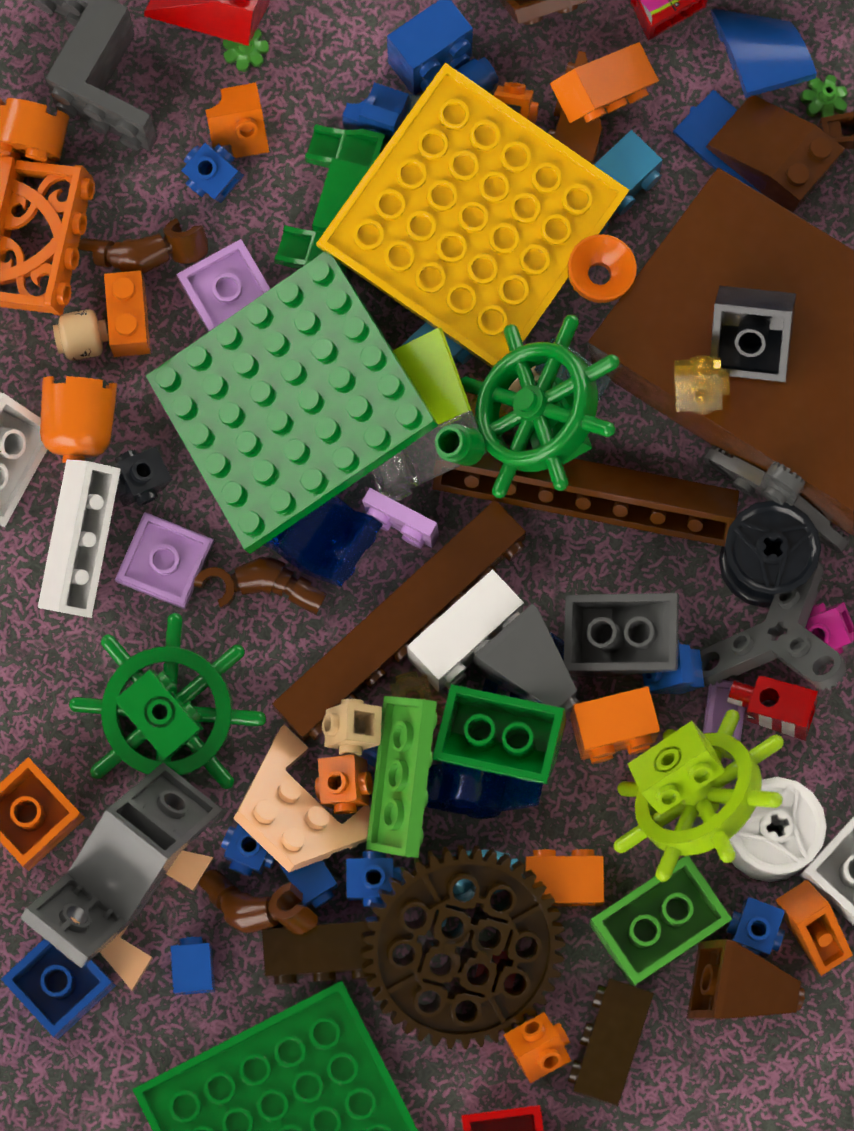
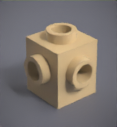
(352, 727)

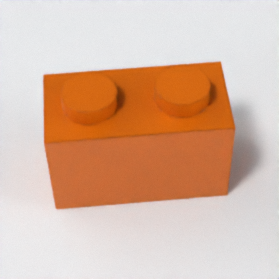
(127, 313)
(569, 879)

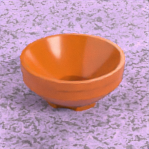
(605, 252)

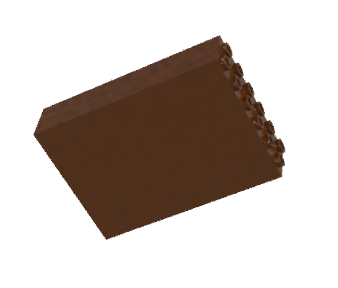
(667, 315)

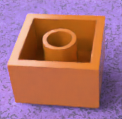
(615, 725)
(33, 814)

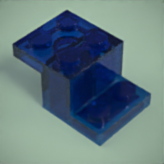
(327, 541)

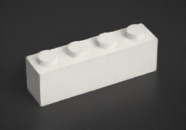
(79, 538)

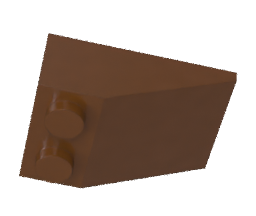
(776, 151)

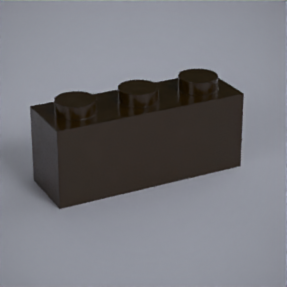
(319, 953)
(610, 1042)

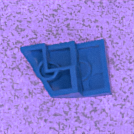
(763, 51)

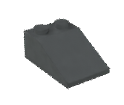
(621, 634)

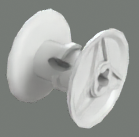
(801, 834)

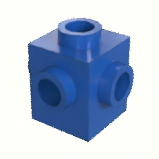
(220, 180)
(243, 861)
(361, 868)
(766, 918)

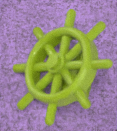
(687, 781)

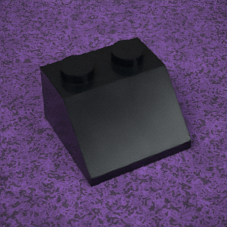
(753, 332)

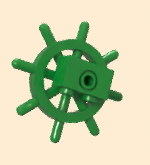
(549, 413)
(163, 714)

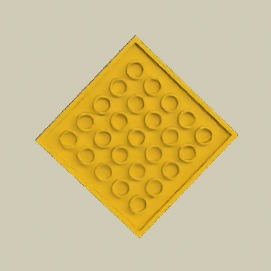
(471, 216)

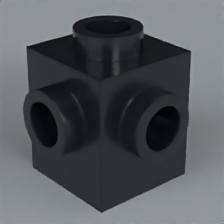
(141, 476)

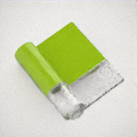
(438, 382)

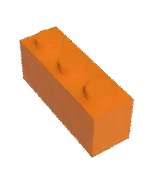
(605, 84)

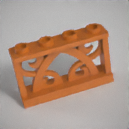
(66, 232)

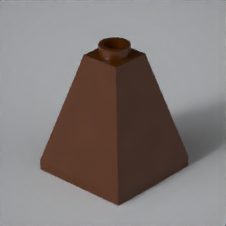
(739, 984)

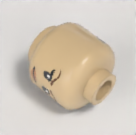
(80, 335)

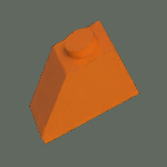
(814, 926)

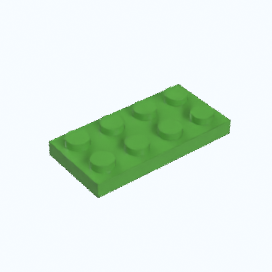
(401, 776)

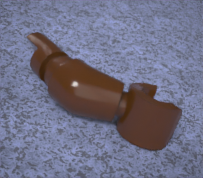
(149, 251)
(265, 576)
(261, 912)

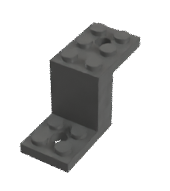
(86, 65)
(121, 864)

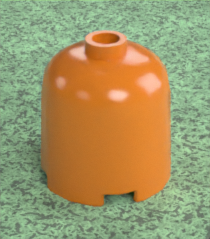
(77, 417)

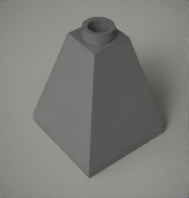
(528, 662)

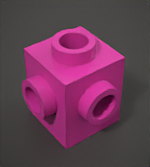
(834, 622)

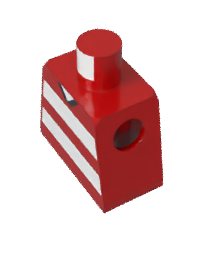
(789, 715)

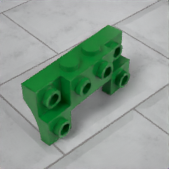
(348, 158)

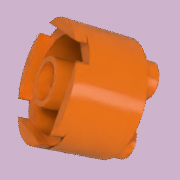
(31, 131)

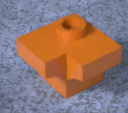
(238, 121)

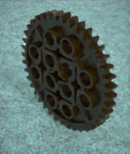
(404, 979)

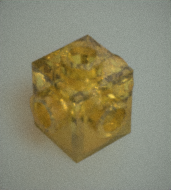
(700, 384)

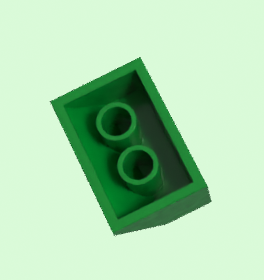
(500, 734)

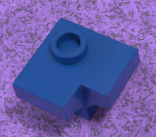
(379, 112)
(686, 679)

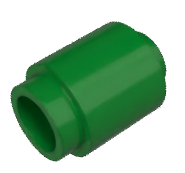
(460, 444)

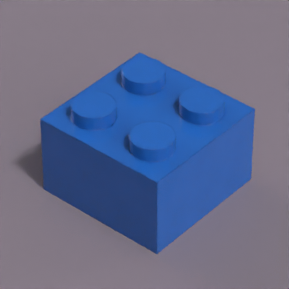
(429, 41)
(57, 987)

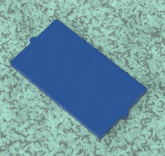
(703, 125)

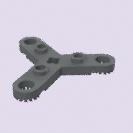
(775, 486)
(796, 649)

